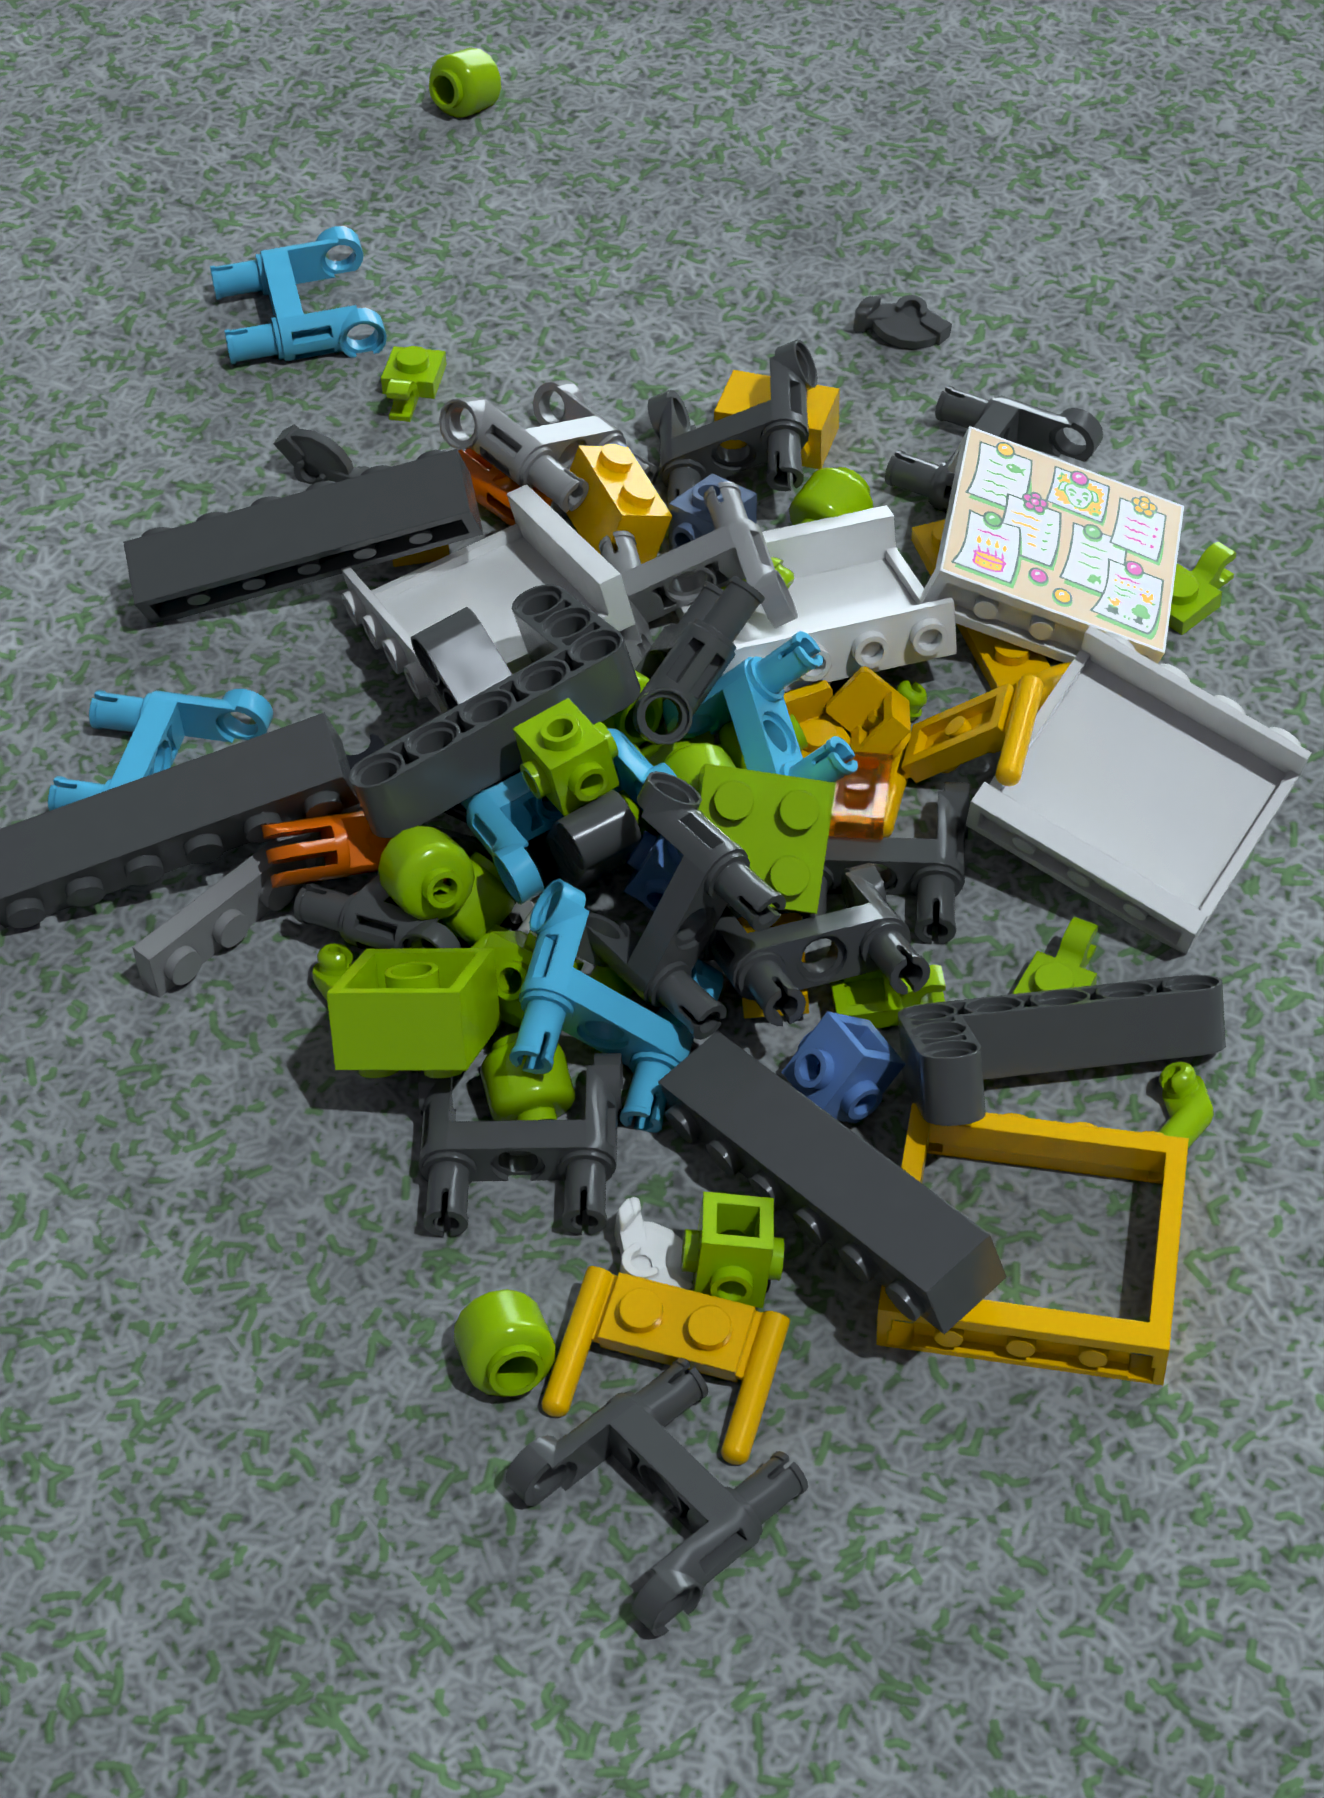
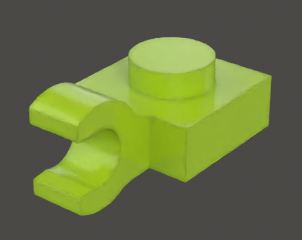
(410, 375)
(1197, 591)
(1068, 966)
(874, 999)

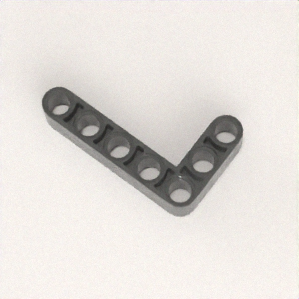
(475, 742)
(578, 846)
(962, 1042)

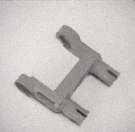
(541, 453)
(728, 551)

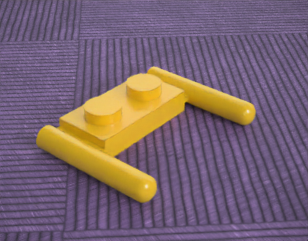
(979, 726)
(667, 1324)

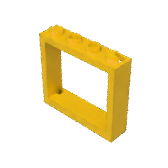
(1045, 1335)

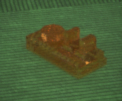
(862, 798)

